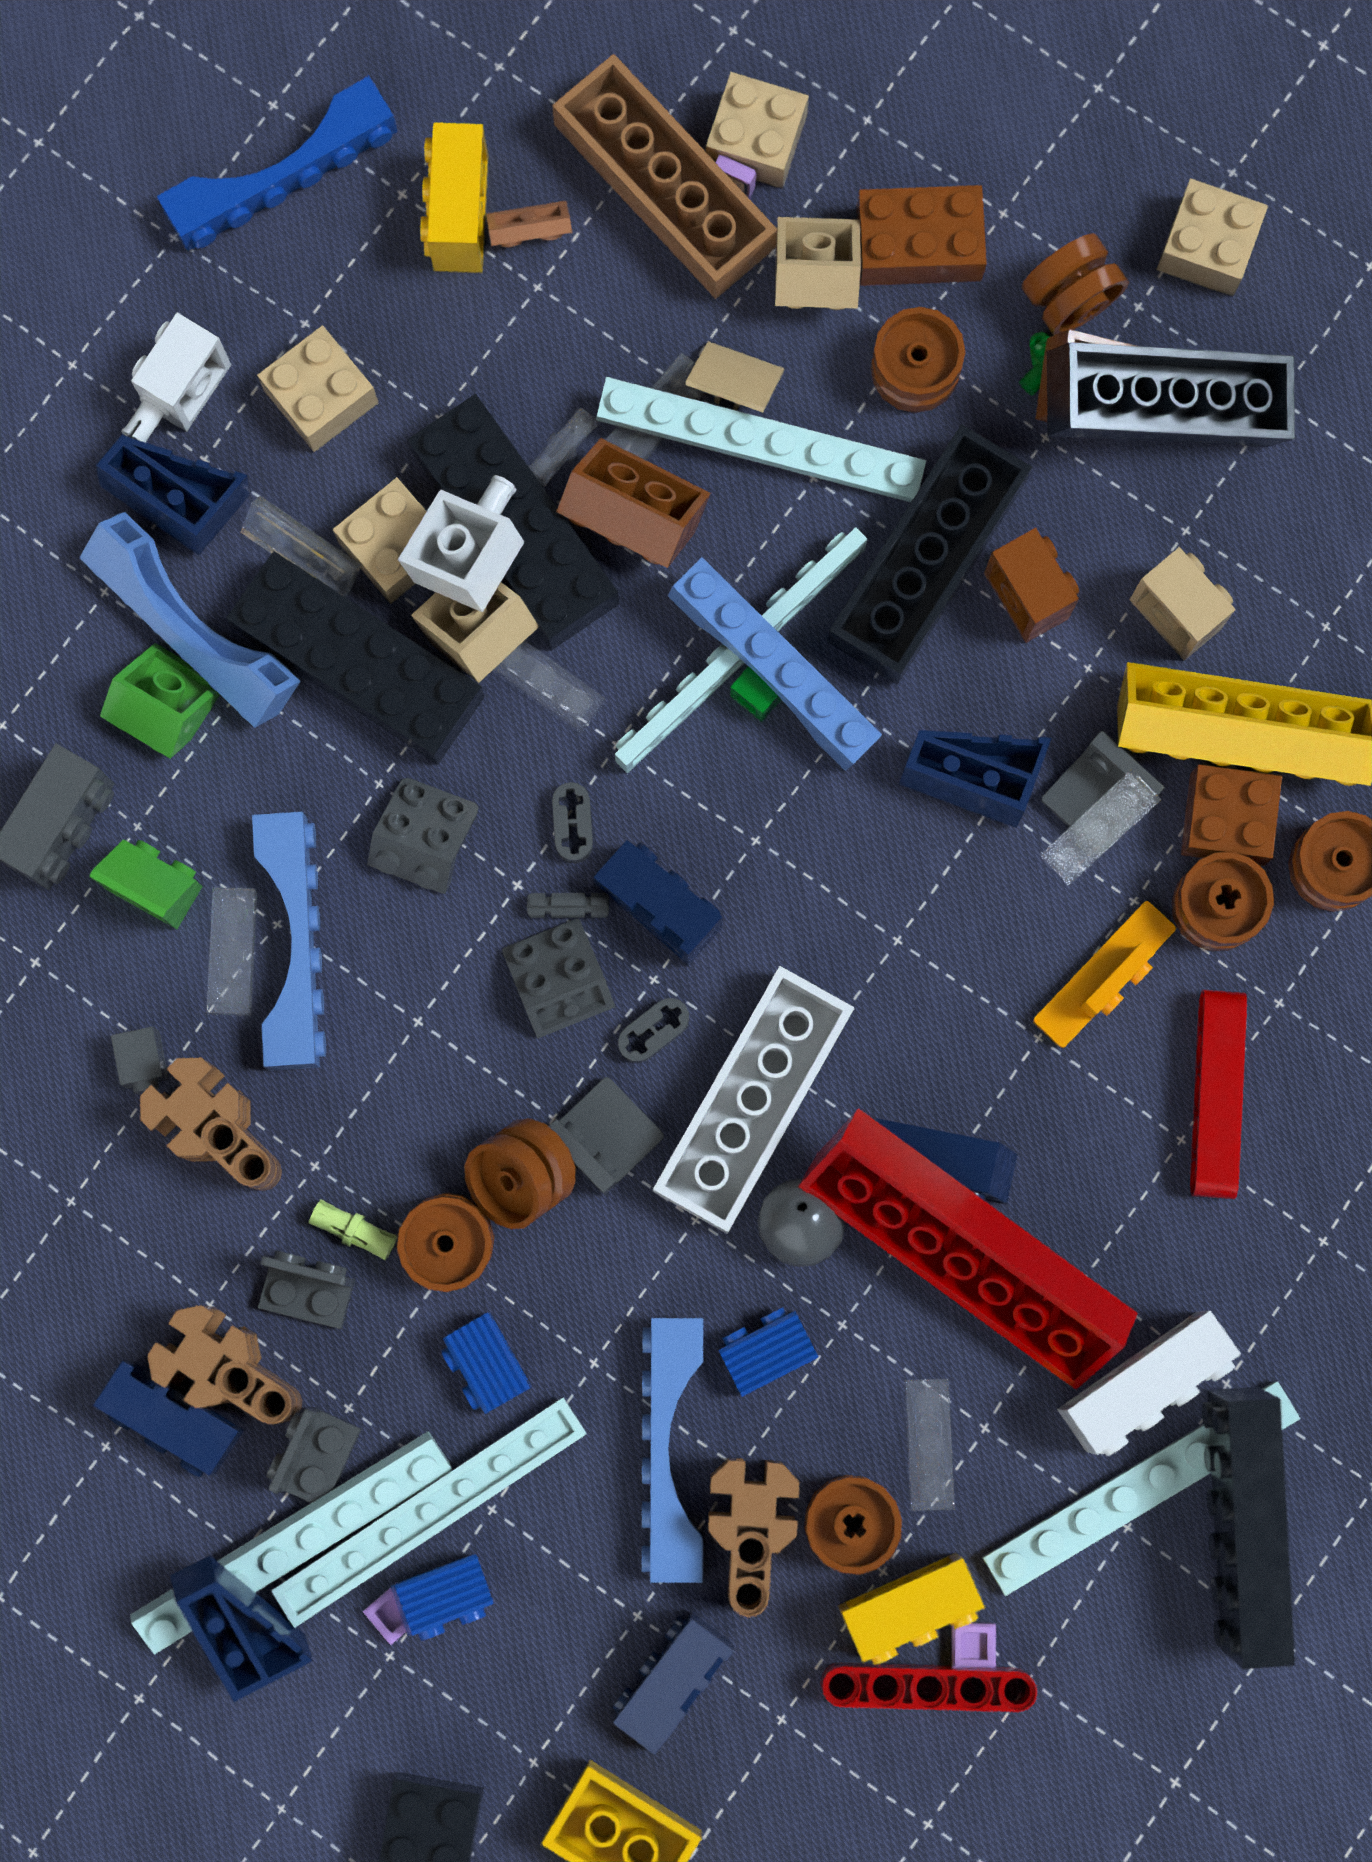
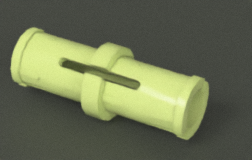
(353, 1229)

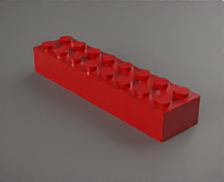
(968, 1250)

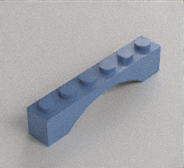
(131, 567)
(738, 626)
(291, 1027)
(675, 1542)

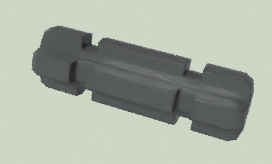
(568, 905)

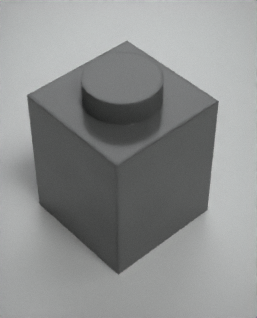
(140, 1059)

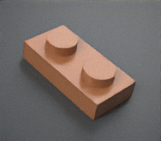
(539, 221)

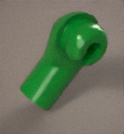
(1031, 381)

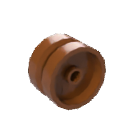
(1075, 284)
(922, 336)
(1315, 866)
(1241, 885)
(520, 1173)
(420, 1247)
(878, 1529)

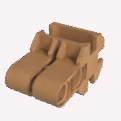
(204, 1121)
(214, 1363)
(755, 1517)

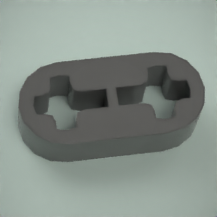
(582, 822)
(647, 1022)

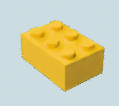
(455, 197)
(912, 1609)
(617, 1823)

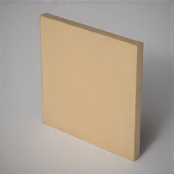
(734, 377)

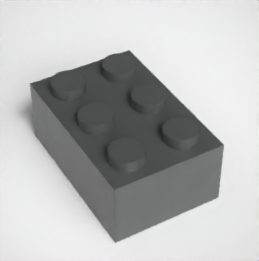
(54, 817)

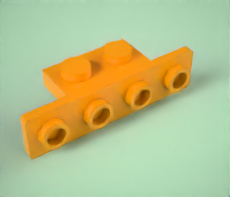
(1105, 974)

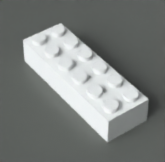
(753, 1099)

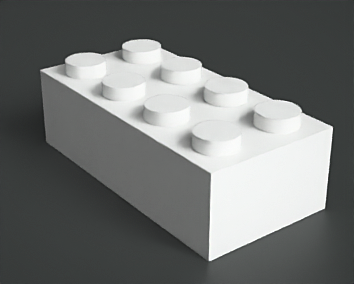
(1149, 1382)

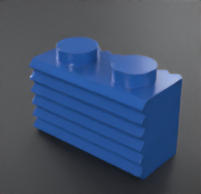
(767, 1352)
(485, 1363)
(442, 1596)

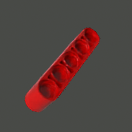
(1218, 1094)
(947, 1697)

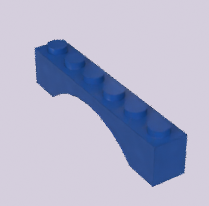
(207, 206)

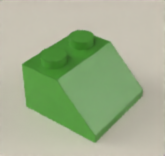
(159, 700)
(147, 882)

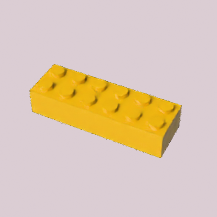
(1245, 724)

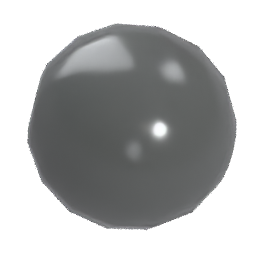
(798, 1226)

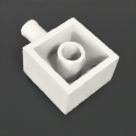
(176, 377)
(464, 546)

